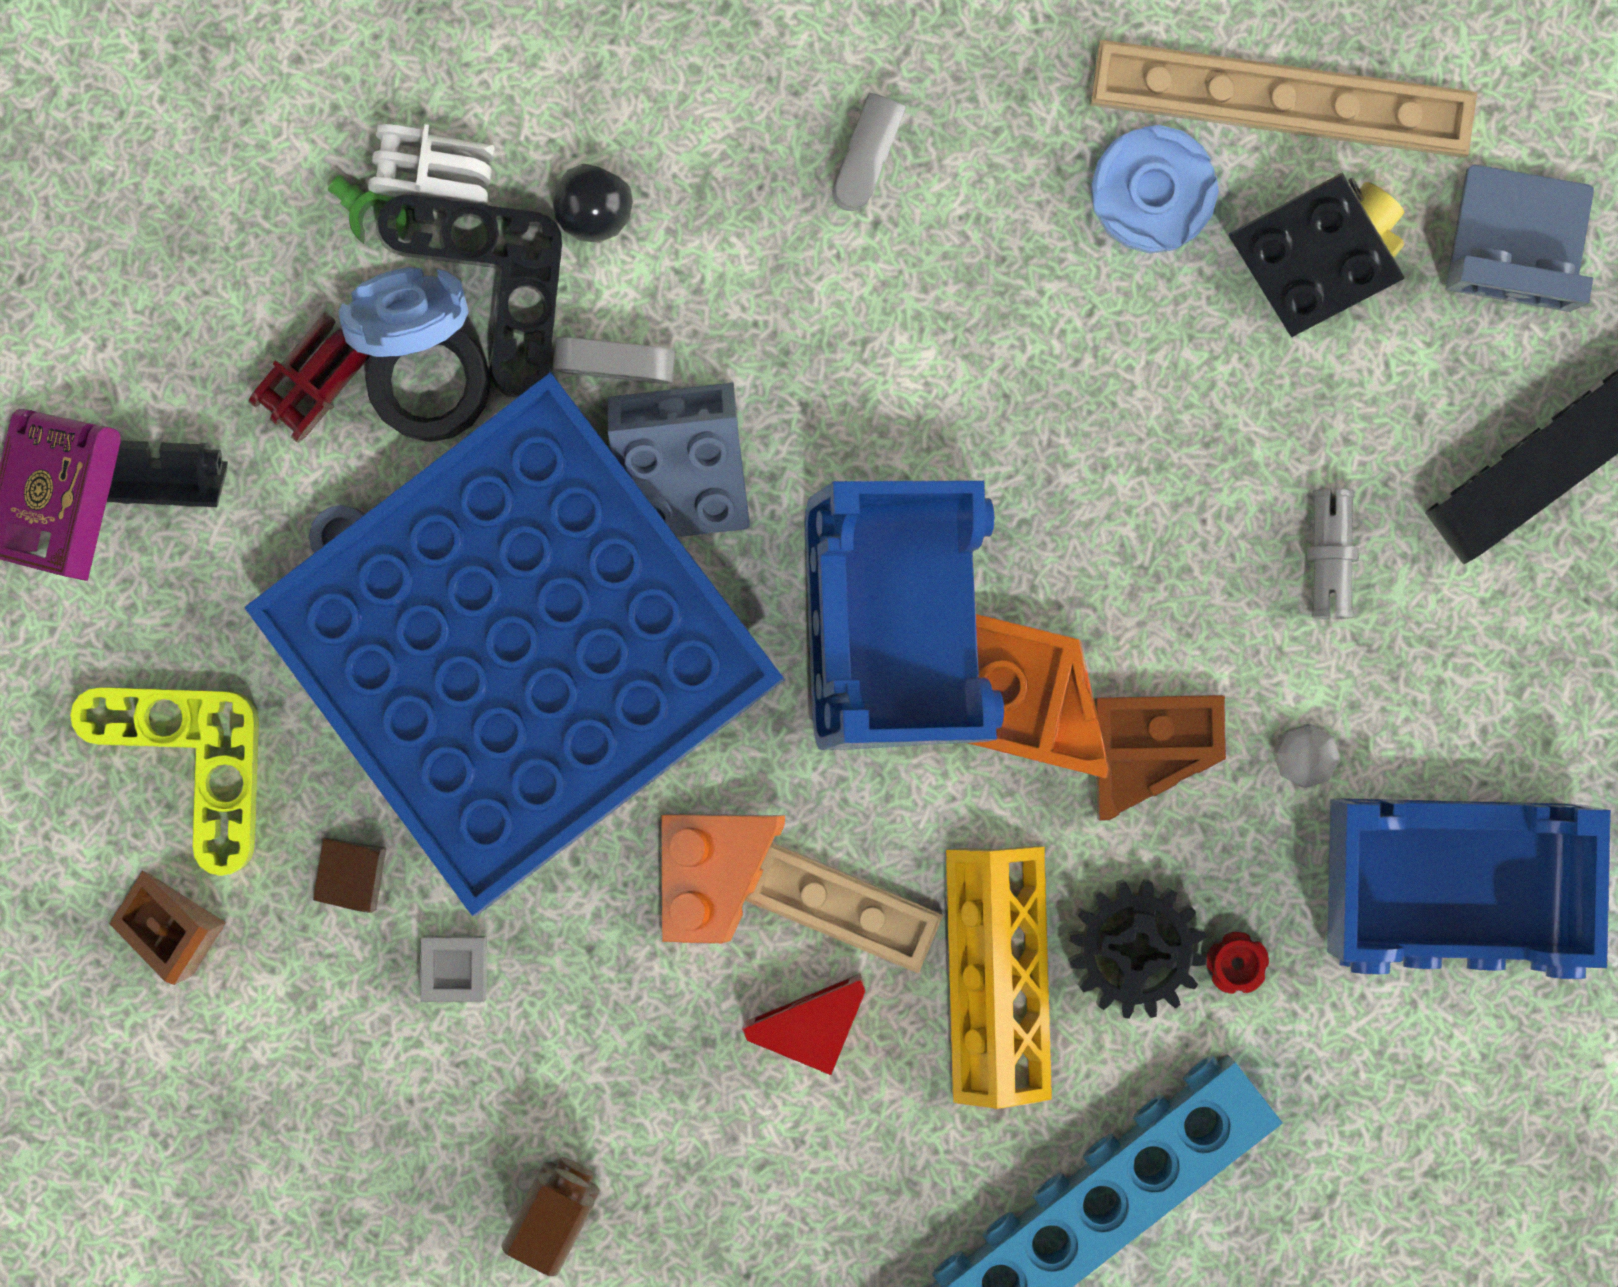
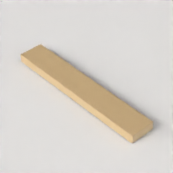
(1283, 98)

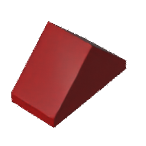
(811, 1027)

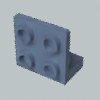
(1521, 239)
(684, 455)

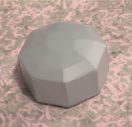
(1306, 756)

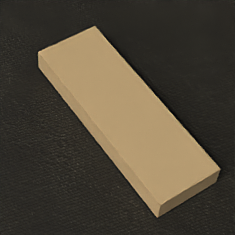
(845, 907)

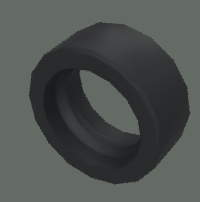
(437, 428)

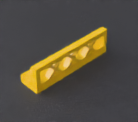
(988, 977)

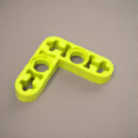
(195, 732)

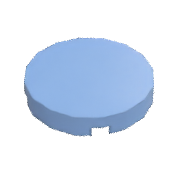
(1140, 210)
(403, 312)

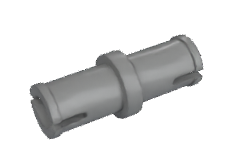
(1333, 553)

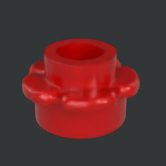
(1254, 959)

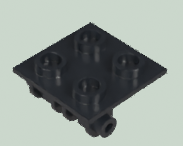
(1317, 254)

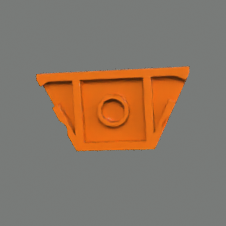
(1044, 695)

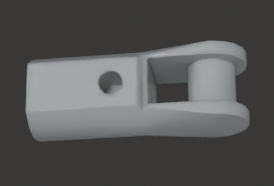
(867, 151)

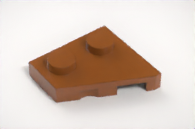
(1155, 745)

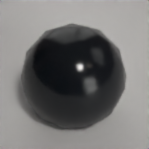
(592, 203)

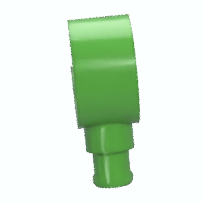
(359, 201)

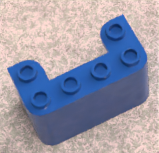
(1468, 884)

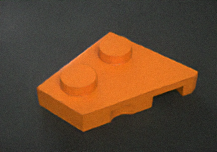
(710, 871)

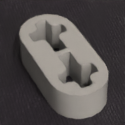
(614, 360)

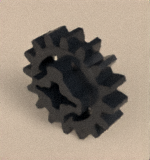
(1140, 919)

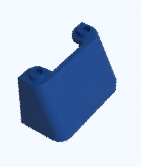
(897, 614)

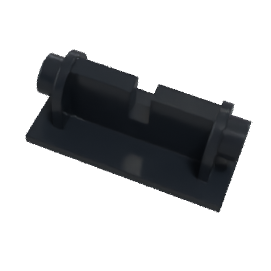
(180, 477)

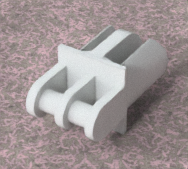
(444, 169)

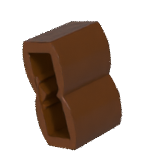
(551, 1216)

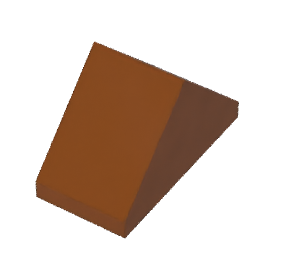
(166, 928)

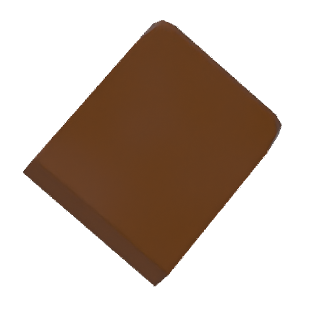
(349, 875)

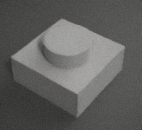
(453, 969)

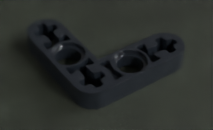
(514, 272)

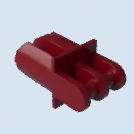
(309, 378)

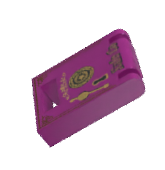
(58, 483)

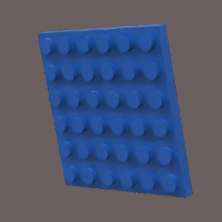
(513, 644)

